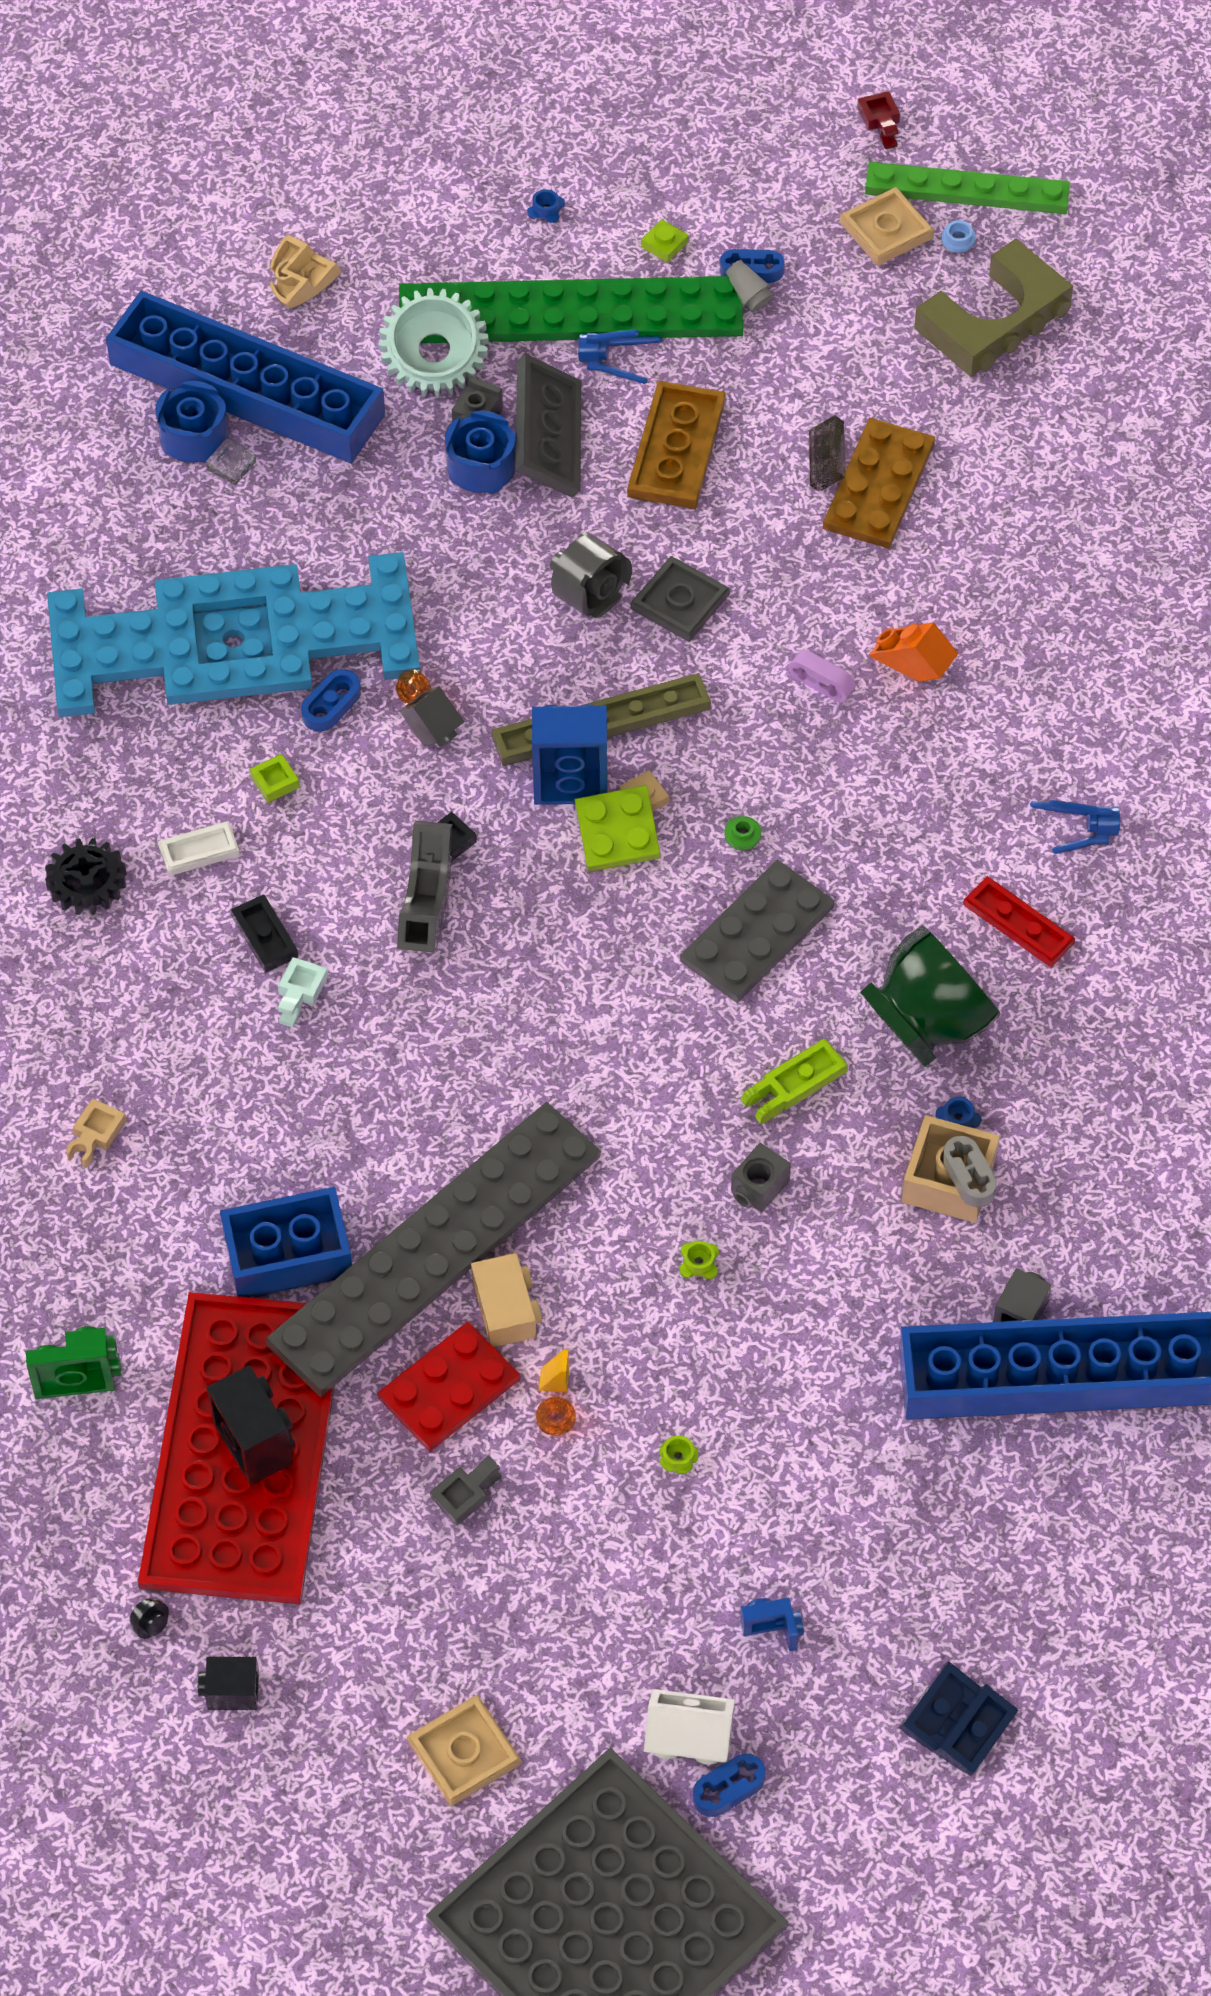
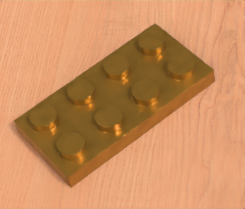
(676, 444)
(879, 483)

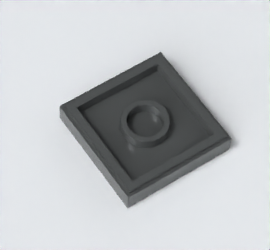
(680, 598)

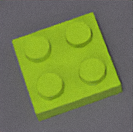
(617, 828)

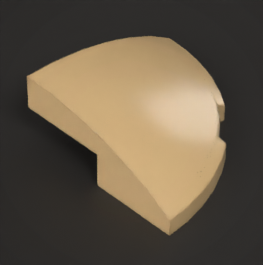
(300, 273)

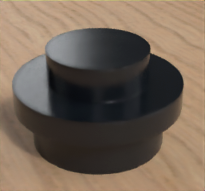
(149, 1618)

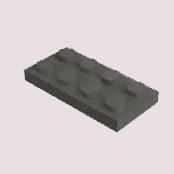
(548, 425)
(757, 931)

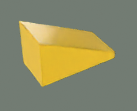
(555, 1373)

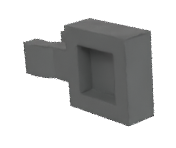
(462, 1492)

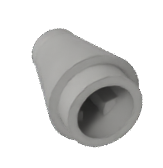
(750, 287)

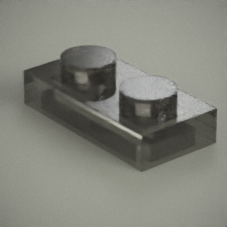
(827, 453)

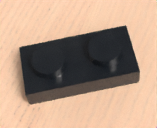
(264, 933)

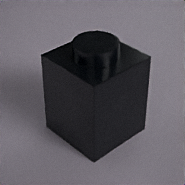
(230, 1683)

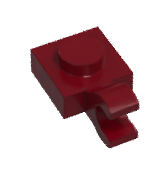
(881, 113)

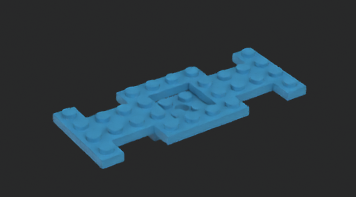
(191, 645)

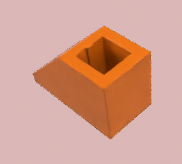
(915, 651)

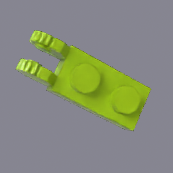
(796, 1080)

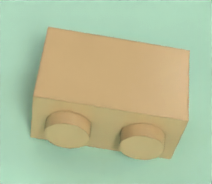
(504, 1299)

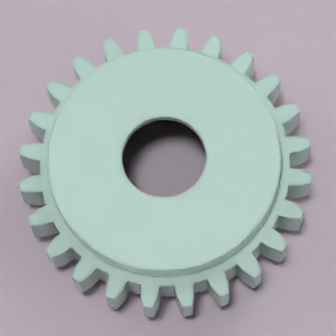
(427, 317)

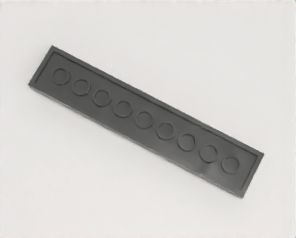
(432, 1249)

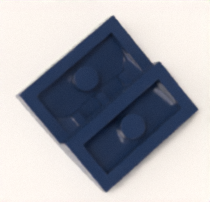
(958, 1719)

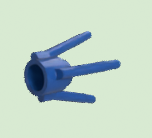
(595, 347)
(1099, 819)

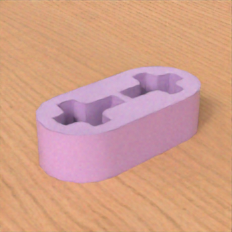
(822, 676)

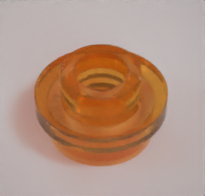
(411, 684)
(551, 1406)

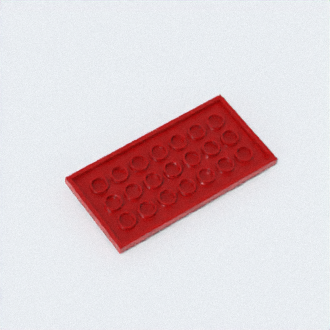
(205, 1520)

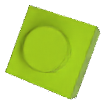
(664, 240)
(274, 778)

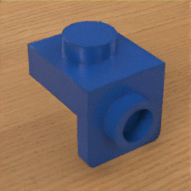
(767, 1616)

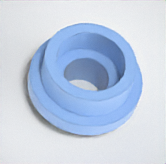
(958, 229)

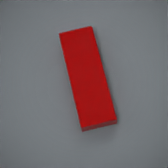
(1019, 921)

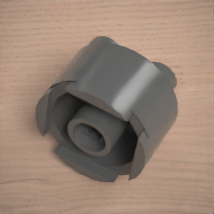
(590, 575)

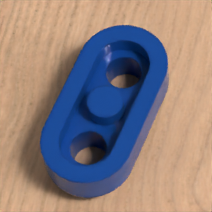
(327, 701)

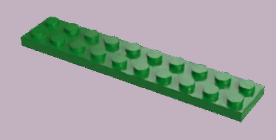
(596, 306)

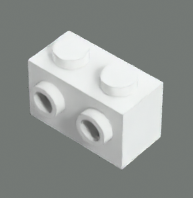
(689, 1726)

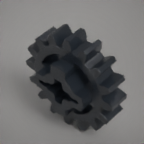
(85, 876)

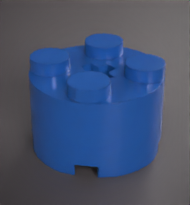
(191, 421)
(480, 452)

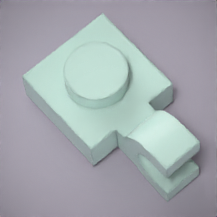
(299, 984)

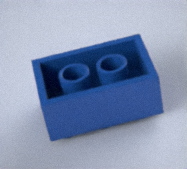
(568, 753)
(286, 1242)

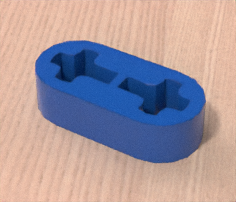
(757, 261)
(724, 1776)

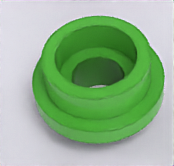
(742, 841)

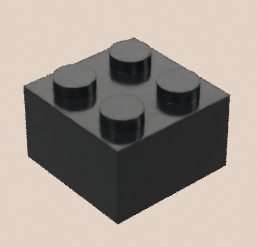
(251, 1424)

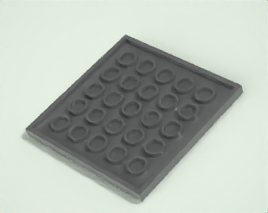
(607, 1900)

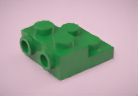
(80, 1367)

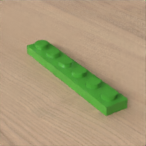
(969, 187)

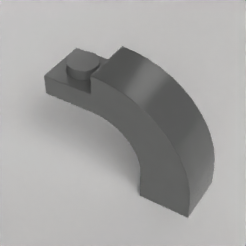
(427, 887)

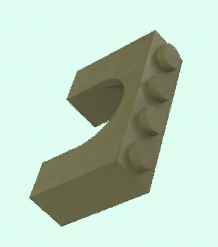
(978, 342)

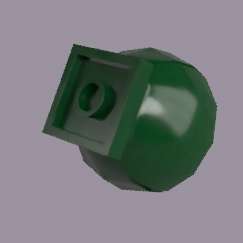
(929, 997)

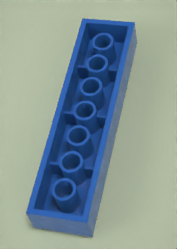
(251, 375)
(1056, 1365)

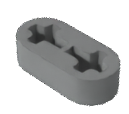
(976, 1167)

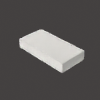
(198, 848)

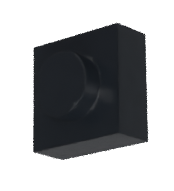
(462, 835)

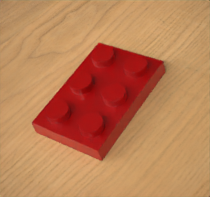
(448, 1386)

